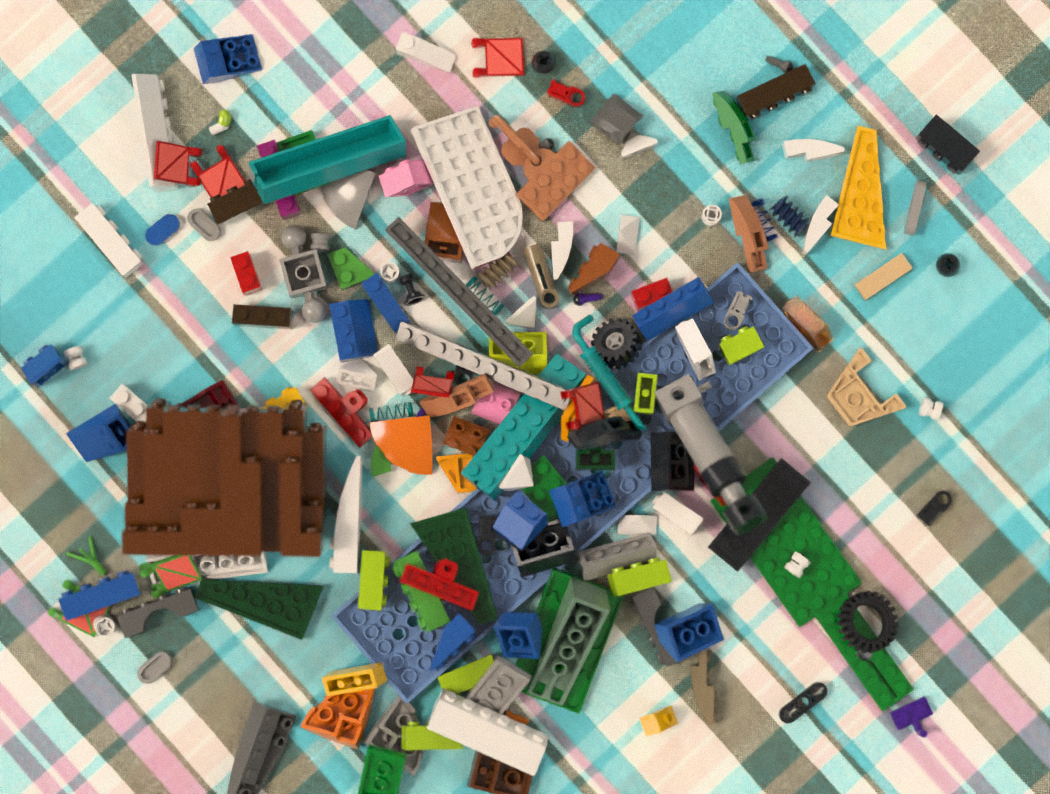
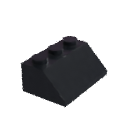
(947, 145)
(670, 463)
(546, 551)

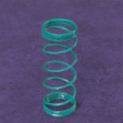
(498, 309)
(409, 409)

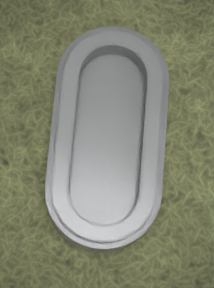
(204, 225)
(154, 667)

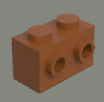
(465, 436)

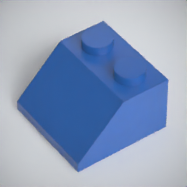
(43, 365)
(520, 521)
(519, 635)

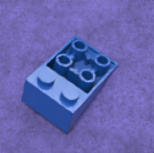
(227, 58)
(101, 434)
(582, 498)
(454, 634)

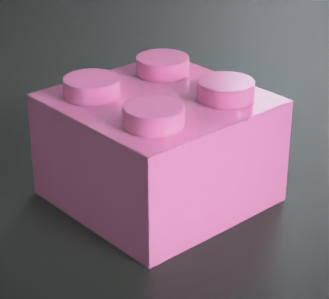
(405, 179)

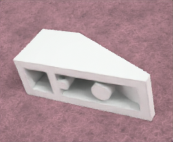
(424, 52)

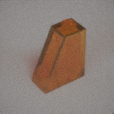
(808, 323)

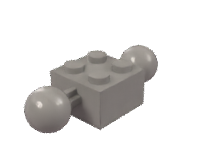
(303, 274)

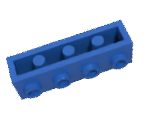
(673, 308)
(99, 596)

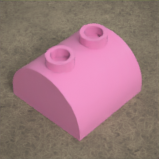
(496, 405)

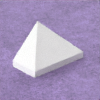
(636, 144)
(627, 234)
(524, 315)
(357, 375)
(519, 475)
(636, 525)

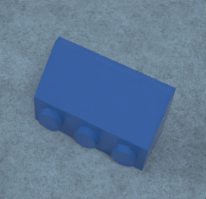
(353, 330)
(689, 631)

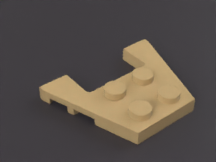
(854, 399)

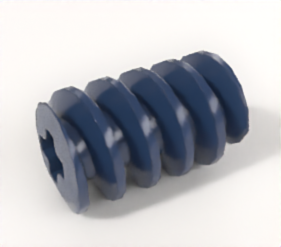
(790, 216)

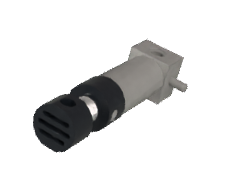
(719, 469)

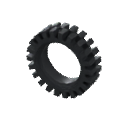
(847, 623)

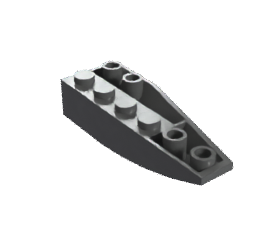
(259, 748)

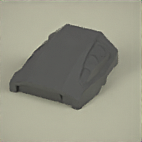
(615, 119)

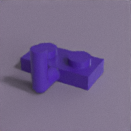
(912, 714)

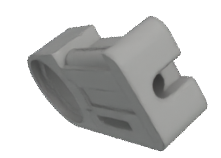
(737, 308)

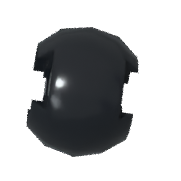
(542, 69)
(952, 259)

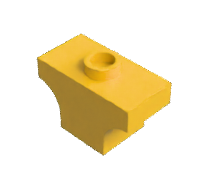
(658, 721)

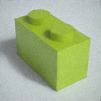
(741, 345)
(645, 393)

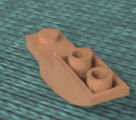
(750, 228)
(460, 397)

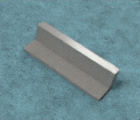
(602, 559)

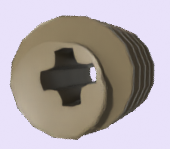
(497, 270)

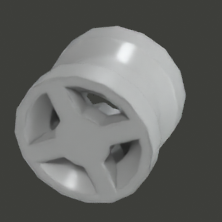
(320, 241)

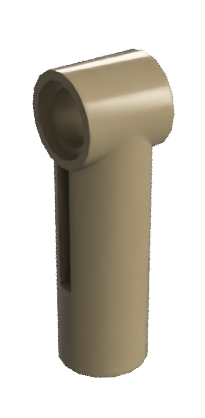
(535, 257)

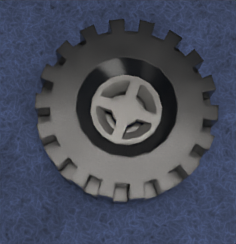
(617, 334)

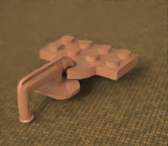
(554, 176)

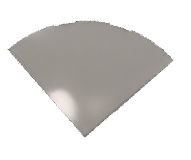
(349, 196)
(388, 732)

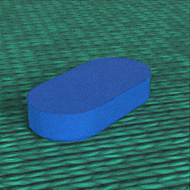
(162, 229)

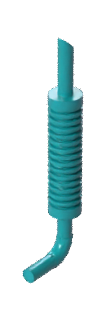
(603, 373)

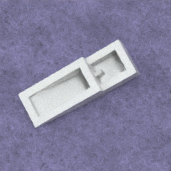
(811, 149)
(818, 224)
(561, 248)

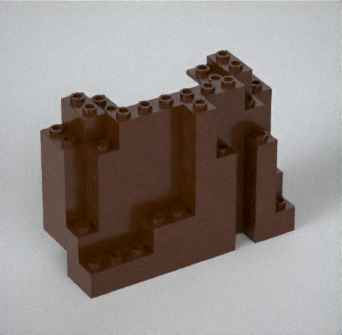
(225, 481)

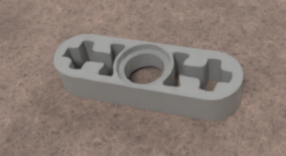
(915, 207)

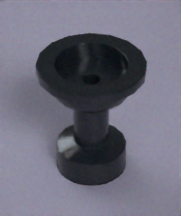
(413, 296)

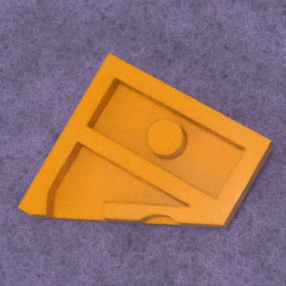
(452, 467)

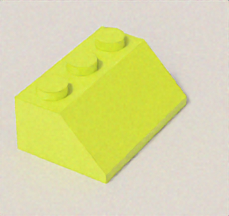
(535, 342)

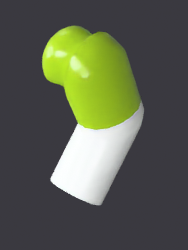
(223, 122)

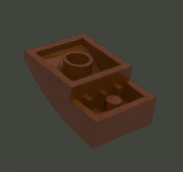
(497, 777)

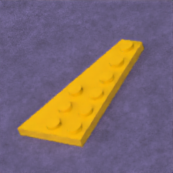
(860, 201)

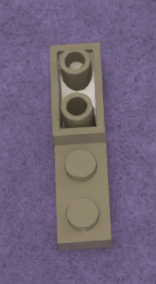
(703, 693)

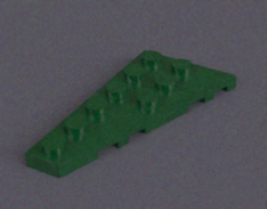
(452, 538)
(277, 606)

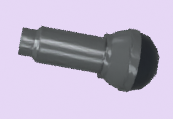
(785, 66)
(547, 143)

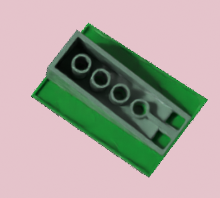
(575, 629)

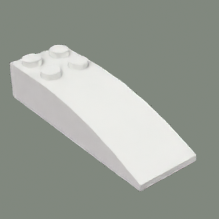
(348, 523)

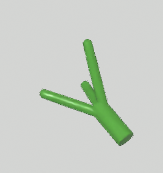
(91, 560)

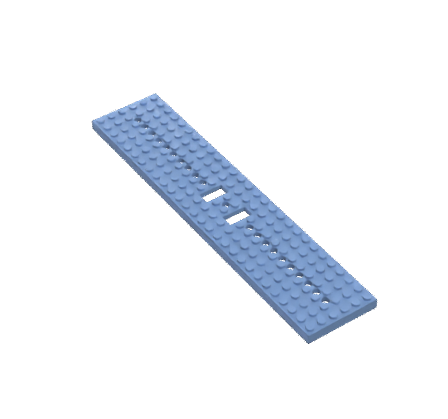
(732, 390)

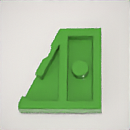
(348, 268)

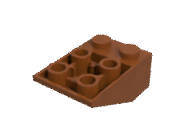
(441, 235)
(598, 267)

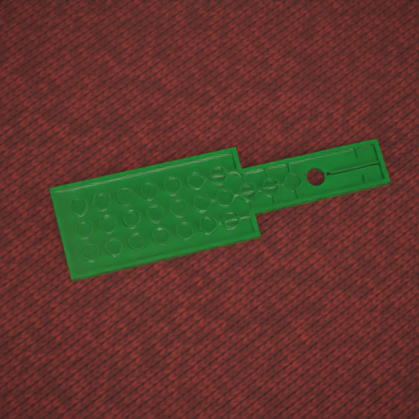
(820, 589)

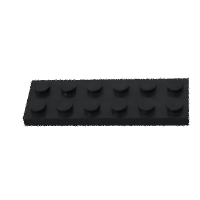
(777, 495)

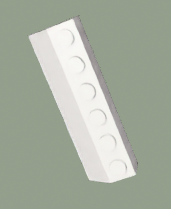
(153, 123)
(220, 566)
(488, 732)

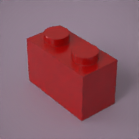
(246, 273)
(650, 293)

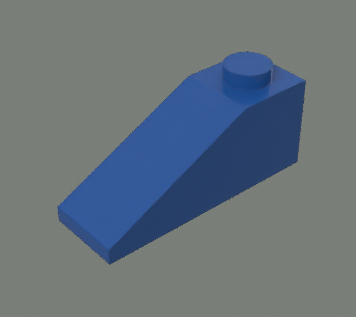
(384, 301)

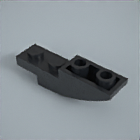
(601, 432)

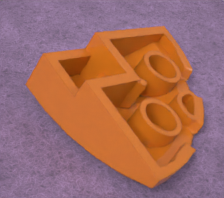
(405, 442)
(341, 717)

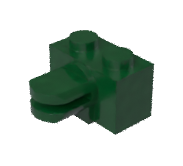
(595, 460)

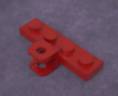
(344, 409)
(440, 583)

